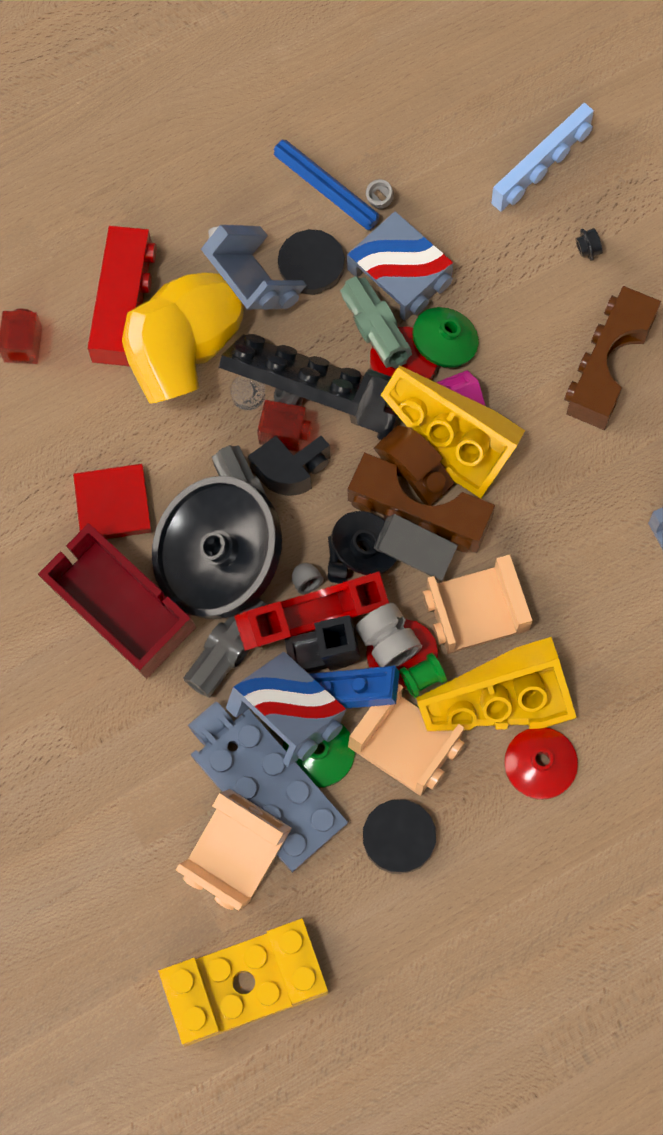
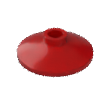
(538, 780)

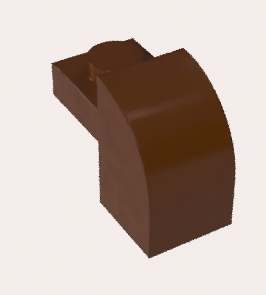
(415, 462)

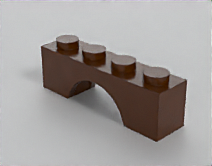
(628, 323)
(458, 521)

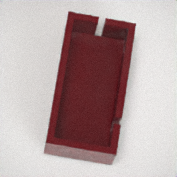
(118, 601)

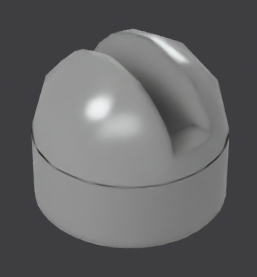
(385, 189)
(306, 578)

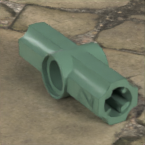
(375, 322)

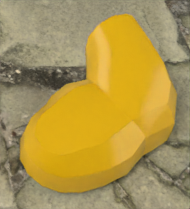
(177, 330)

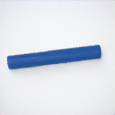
(326, 184)

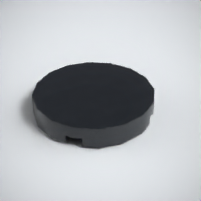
(312, 258)
(399, 836)

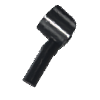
(336, 571)

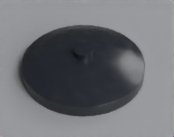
(217, 547)

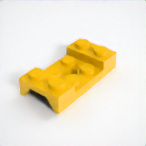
(204, 993)

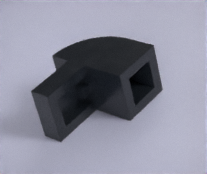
(286, 472)
(329, 646)

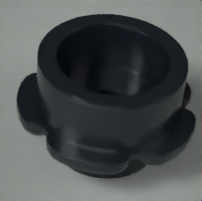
(589, 243)

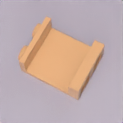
(478, 607)
(401, 745)
(234, 850)

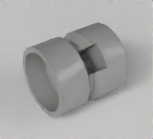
(386, 633)

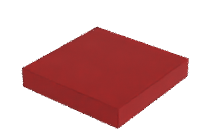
(113, 501)

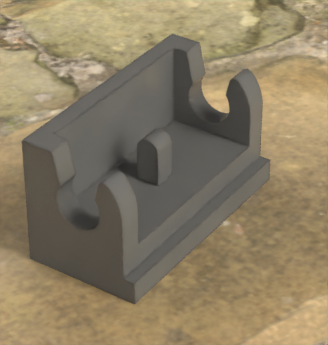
(415, 546)

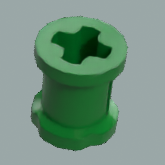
(423, 675)

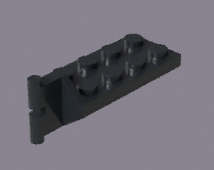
(314, 380)

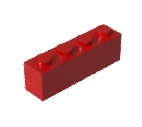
(120, 290)

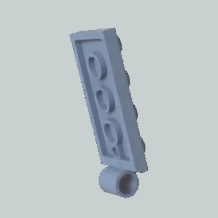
(262, 778)

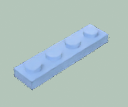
(536, 163)

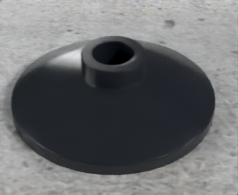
(361, 530)

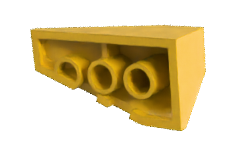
(464, 432)
(511, 689)

